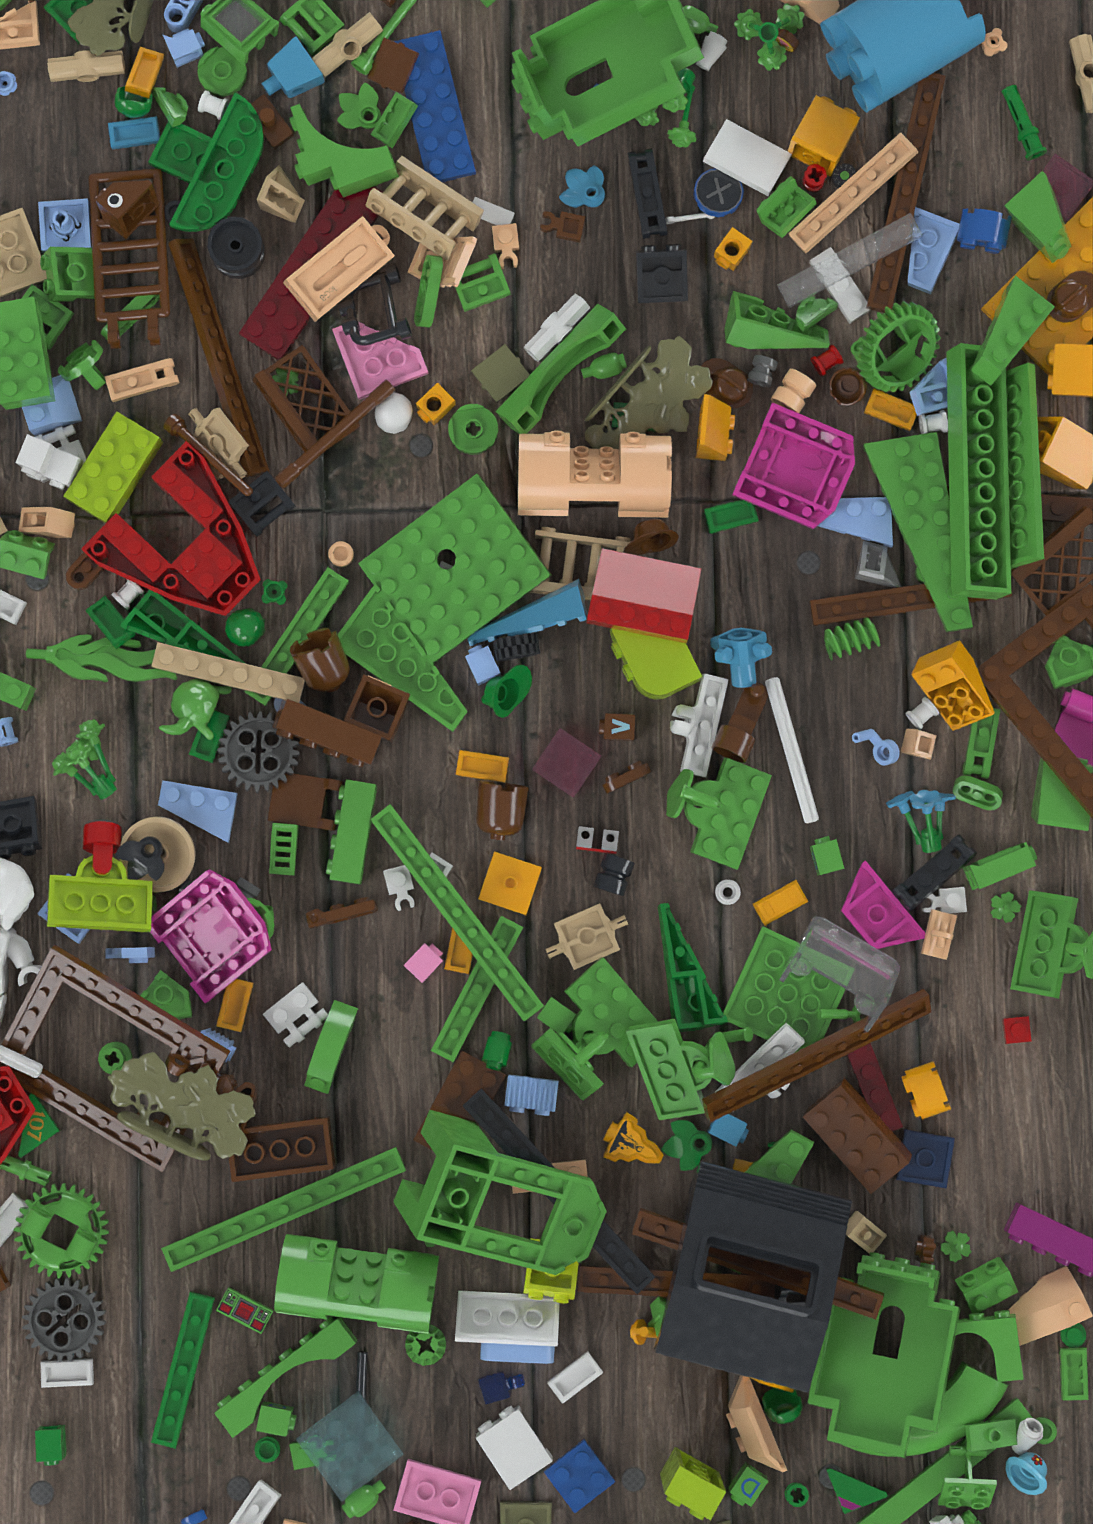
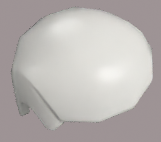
(394, 413)

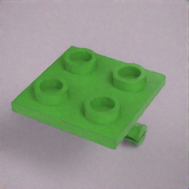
(967, 1491)

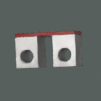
(586, 844)

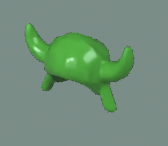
(193, 706)

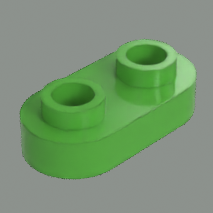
(977, 793)

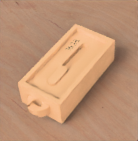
(340, 267)

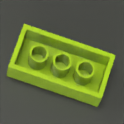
(113, 468)
(692, 1484)

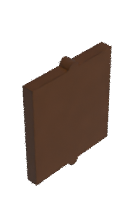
(393, 65)

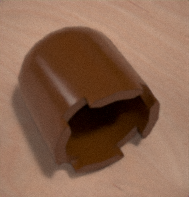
(321, 660)
(500, 808)

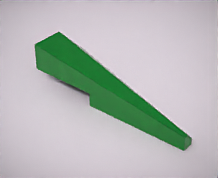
(165, 623)
(689, 994)

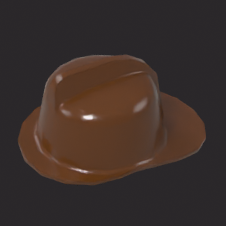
(1072, 297)
(728, 383)
(651, 537)

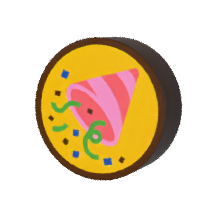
(787, 40)

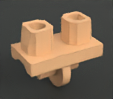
(939, 934)

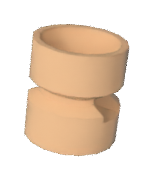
(795, 389)

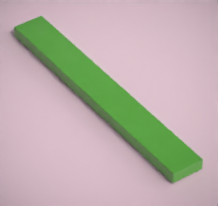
(930, 1480)

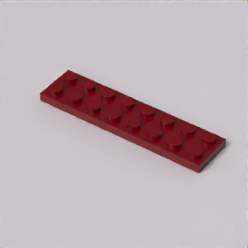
(279, 315)

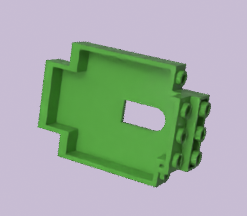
(644, 50)
(877, 1396)

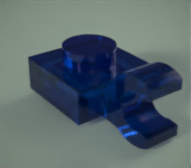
(497, 1387)

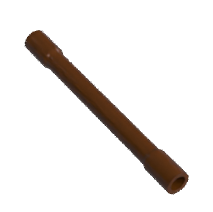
(374, 399)

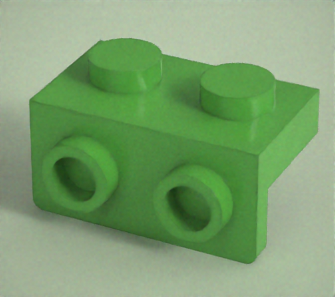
(785, 207)
(25, 554)
(986, 1285)

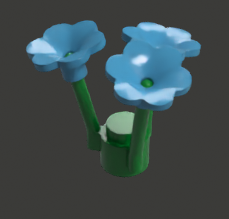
(930, 837)

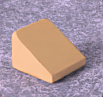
(918, 743)

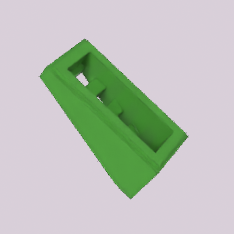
(276, 827)

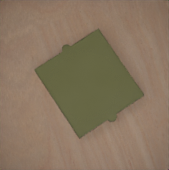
(500, 373)

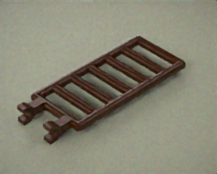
(161, 265)

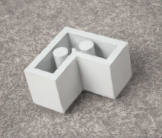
(44, 460)

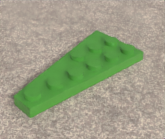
(394, 656)

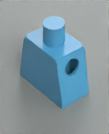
(292, 71)

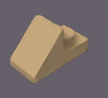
(864, 1232)

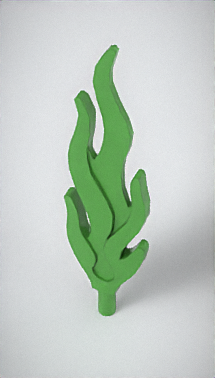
(72, 657)

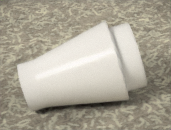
(712, 49)
(1028, 1434)

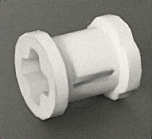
(213, 105)
(933, 422)
(127, 593)
(922, 713)

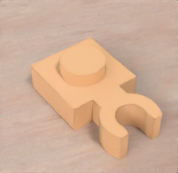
(505, 241)

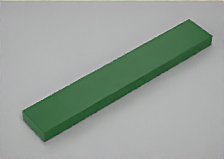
(183, 1369)

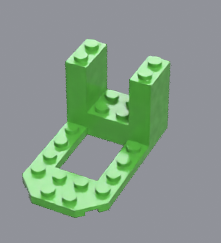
(457, 1185)

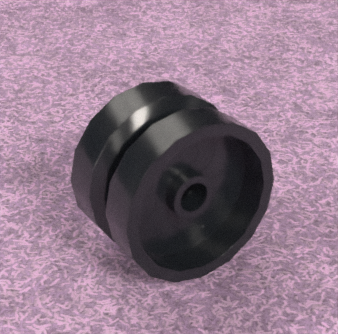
(239, 234)

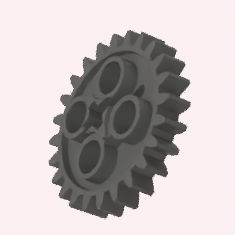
(236, 751)
(78, 1336)

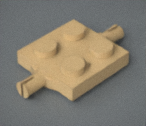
(220, 438)
(586, 936)

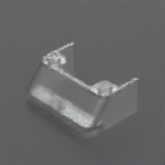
(847, 963)

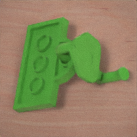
(725, 809)
(1049, 945)
(607, 1011)
(680, 1068)

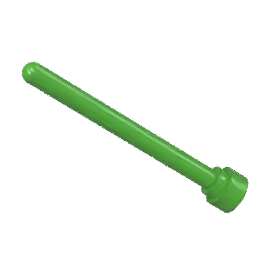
(364, 61)

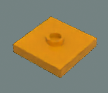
(510, 883)

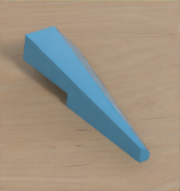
(544, 612)

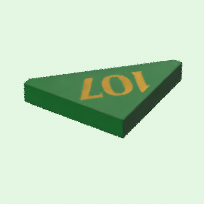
(38, 1129)

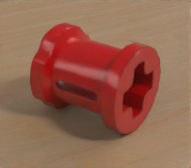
(810, 184)
(827, 360)

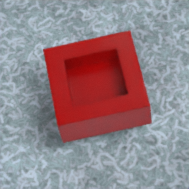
(1016, 1029)

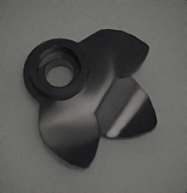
(140, 860)

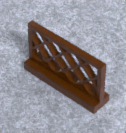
(285, 409)
(1052, 543)

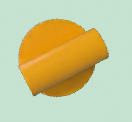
(640, 1331)

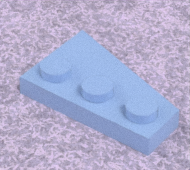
(931, 250)
(863, 518)
(201, 806)

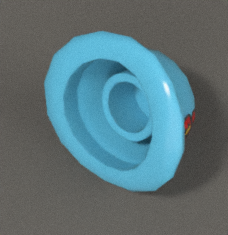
(1027, 1473)

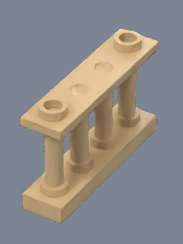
(549, 534)

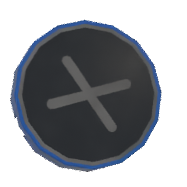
(717, 193)

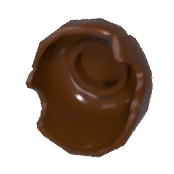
(847, 386)

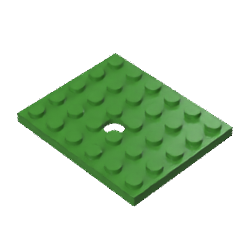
(489, 572)

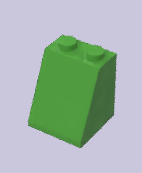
(1039, 218)
(1055, 804)

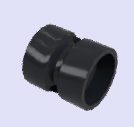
(614, 874)

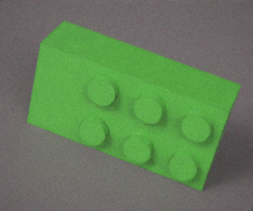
(23, 355)

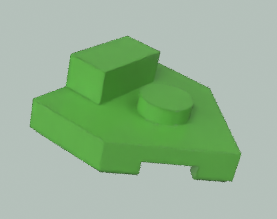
(1069, 663)
(169, 996)

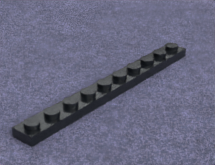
(517, 1145)

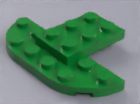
(212, 166)

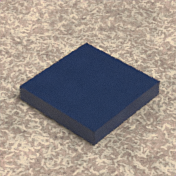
(929, 1158)

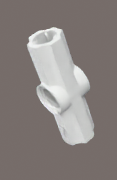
(557, 327)

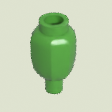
(699, 20)
(605, 366)
(362, 1500)

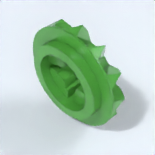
(427, 1357)

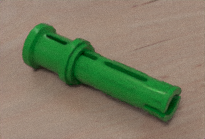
(1027, 132)

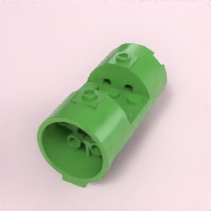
(355, 1284)

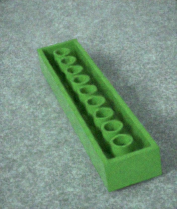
(977, 479)

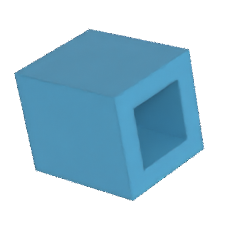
(729, 1129)

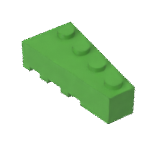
(1014, 323)

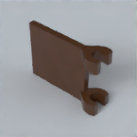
(302, 801)

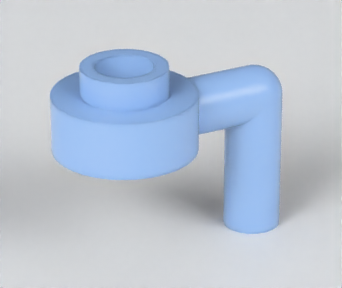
(880, 748)

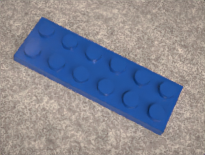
(438, 115)

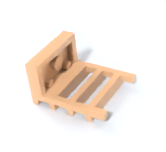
(453, 267)

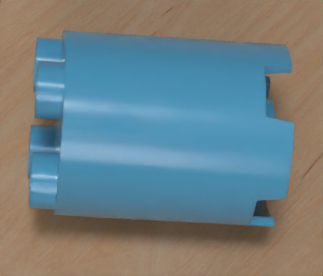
(897, 43)

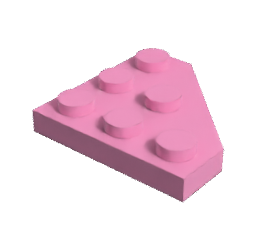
(379, 361)

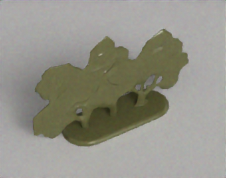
(93, 25)
(657, 399)
(188, 1103)

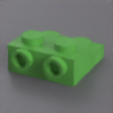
(68, 273)

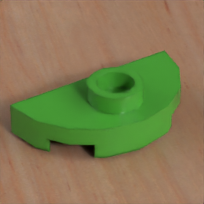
(172, 105)
(813, 310)

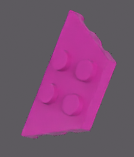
(877, 912)

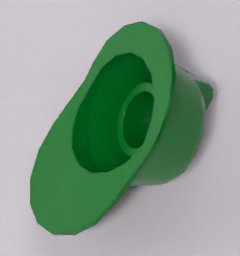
(507, 691)

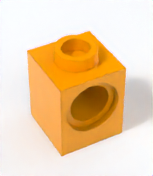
(734, 239)
(438, 394)

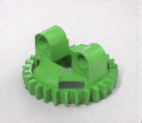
(909, 323)
(72, 1207)

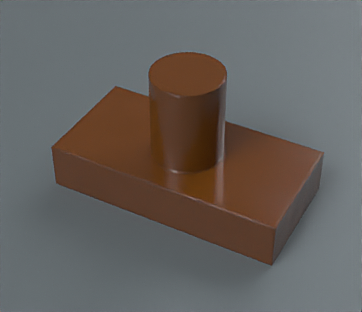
(273, 125)

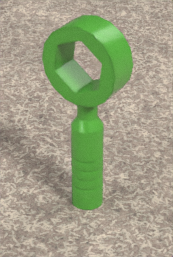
(839, 1014)

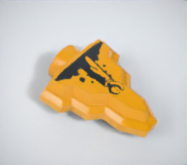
(630, 1142)

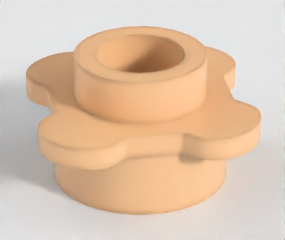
(1000, 44)

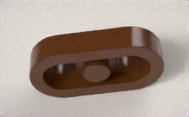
(87, 568)
(617, 781)

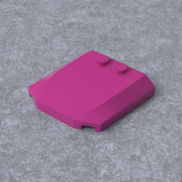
(797, 467)
(212, 933)

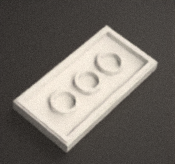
(506, 1319)

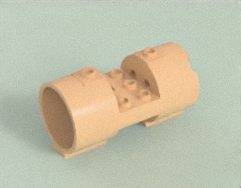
(633, 475)

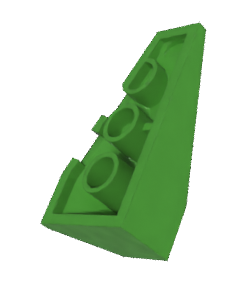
(759, 327)

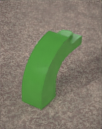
(330, 1046)

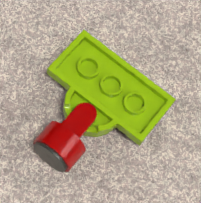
(100, 891)

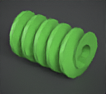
(850, 637)

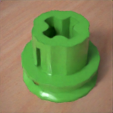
(123, 1053)

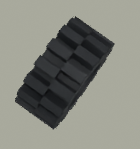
(516, 647)

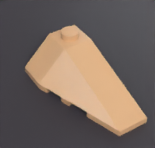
(1050, 1306)

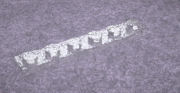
(849, 260)

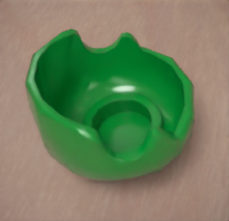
(131, 104)
(245, 627)
(782, 1405)

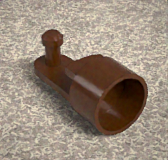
(735, 739)

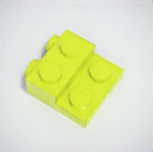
(559, 1286)

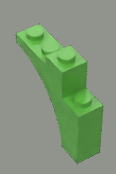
(347, 167)

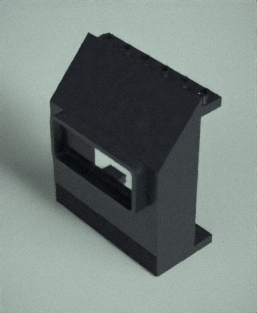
(736, 1327)

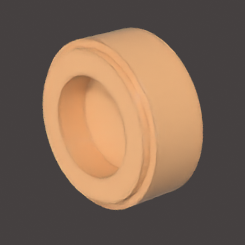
(341, 554)

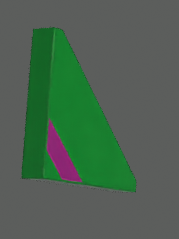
(853, 1492)

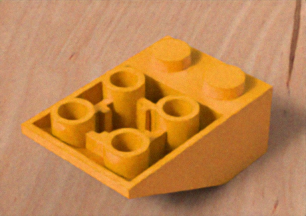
(953, 685)

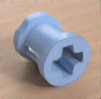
(10, 739)

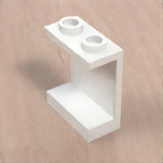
(513, 1447)

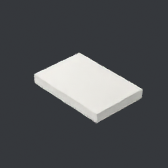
(747, 157)

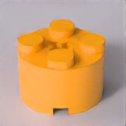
(926, 1089)

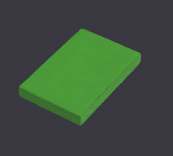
(558, 1057)

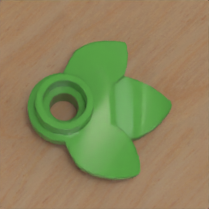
(357, 107)

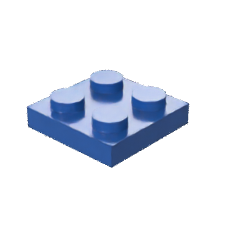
(579, 1476)

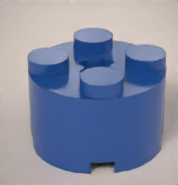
(984, 229)

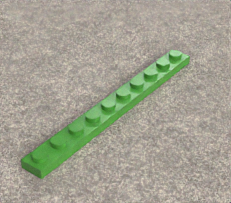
(457, 912)
(283, 1209)

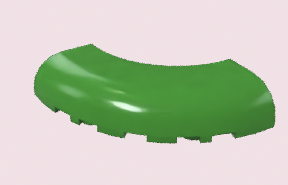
(967, 1400)

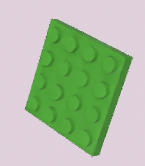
(768, 1003)

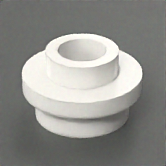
(735, 892)

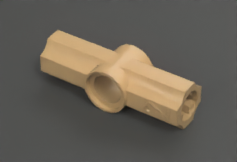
(358, 36)
(1083, 60)
(86, 66)

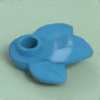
(580, 185)

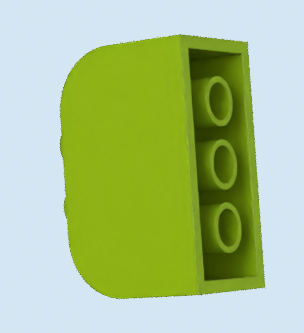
(655, 664)

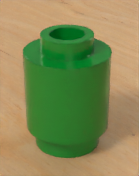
(497, 1050)

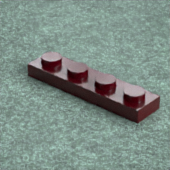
(874, 1086)

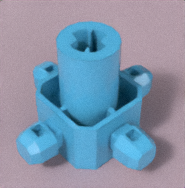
(741, 650)

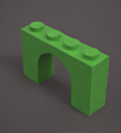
(1002, 1336)

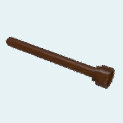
(176, 427)

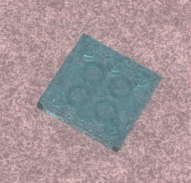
(349, 1446)

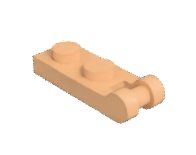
(141, 380)

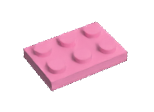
(437, 1494)

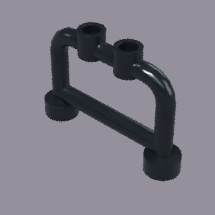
(396, 327)

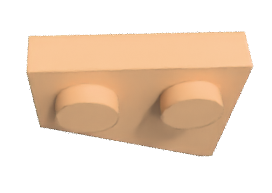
(20, 27)

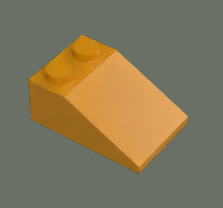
(713, 429)

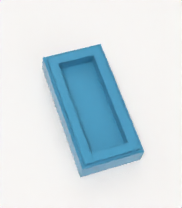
(134, 132)

